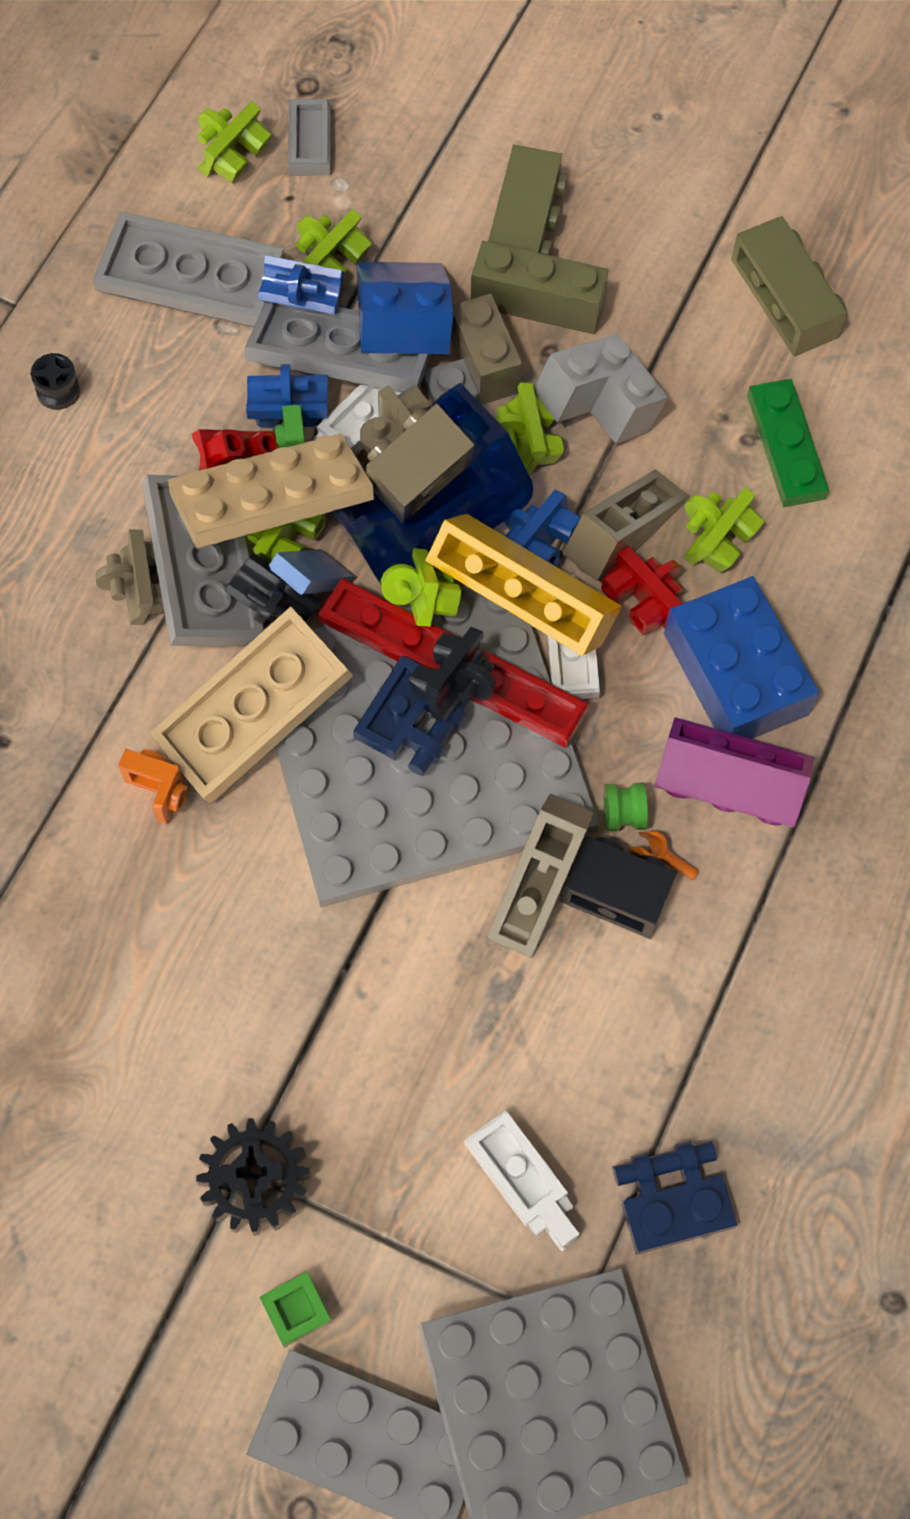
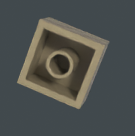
(418, 462)

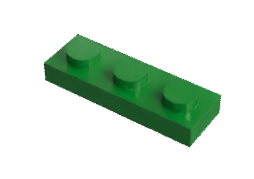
(787, 443)

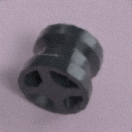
(45, 375)

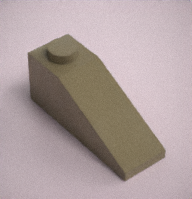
(621, 521)
(540, 875)

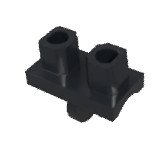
(268, 593)
(461, 676)

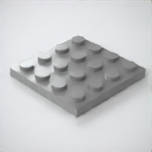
(551, 1403)

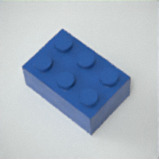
(740, 660)

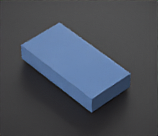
(309, 571)

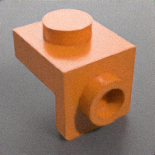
(154, 773)

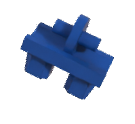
(301, 285)
(270, 392)
(541, 526)

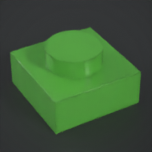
(291, 430)
(295, 1309)

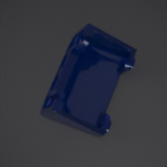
(486, 490)

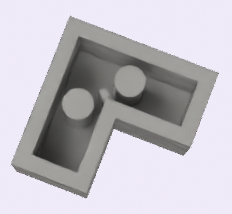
(601, 380)

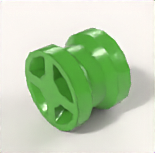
(625, 806)

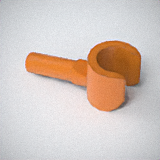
(659, 850)

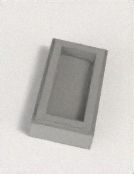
(309, 137)

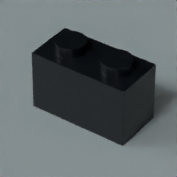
(618, 885)

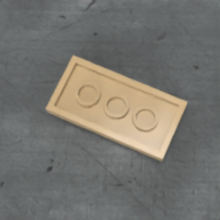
(269, 490)
(250, 705)

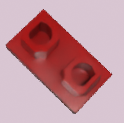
(226, 445)
(649, 583)

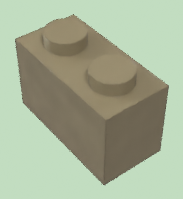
(486, 348)

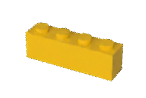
(523, 583)

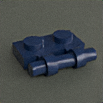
(393, 721)
(680, 1212)

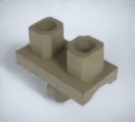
(393, 412)
(132, 577)

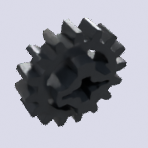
(229, 1176)

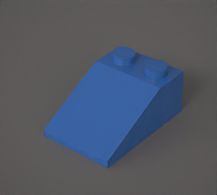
(404, 307)

